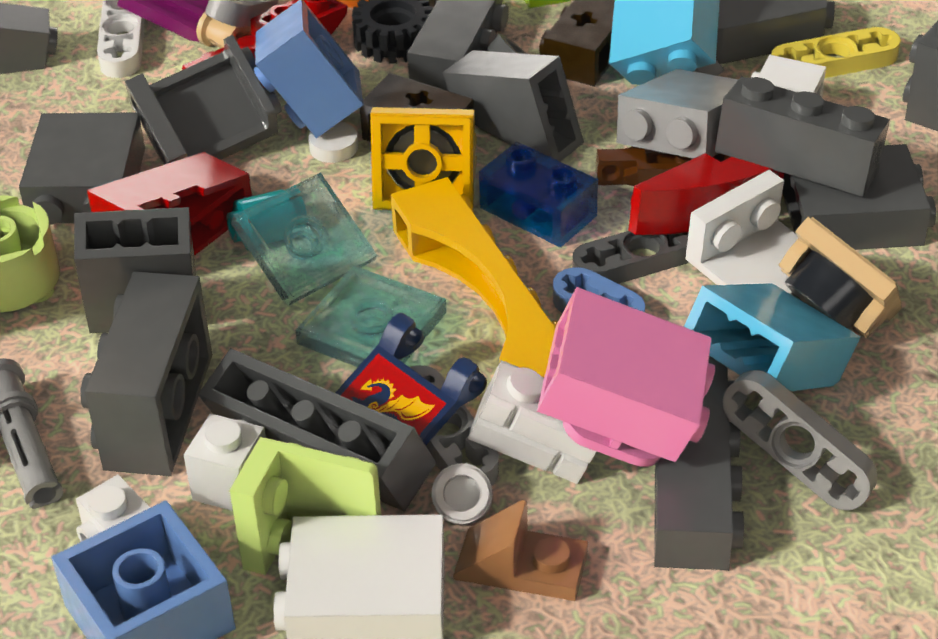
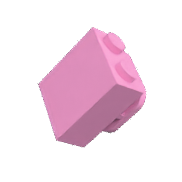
(626, 380)

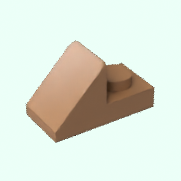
(510, 557)

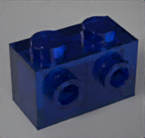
(538, 193)

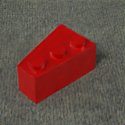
(193, 182)

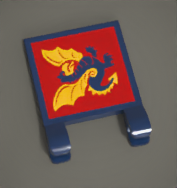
(403, 394)

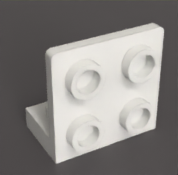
(740, 235)

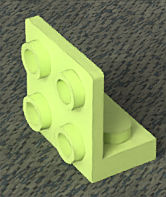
(292, 482)

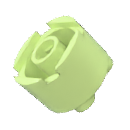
(26, 255)

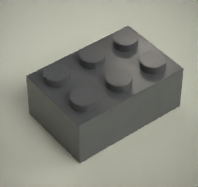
(148, 373)

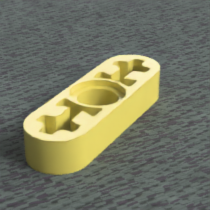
(860, 50)

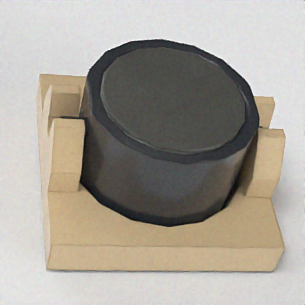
(839, 280)

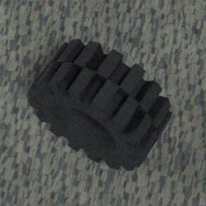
(388, 27)

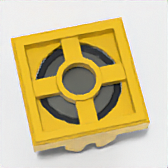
(420, 149)

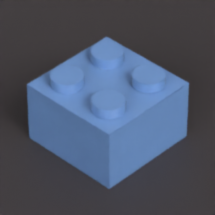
(307, 69)
(144, 582)

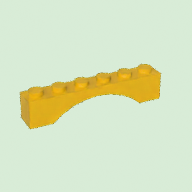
(444, 233)

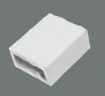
(362, 578)

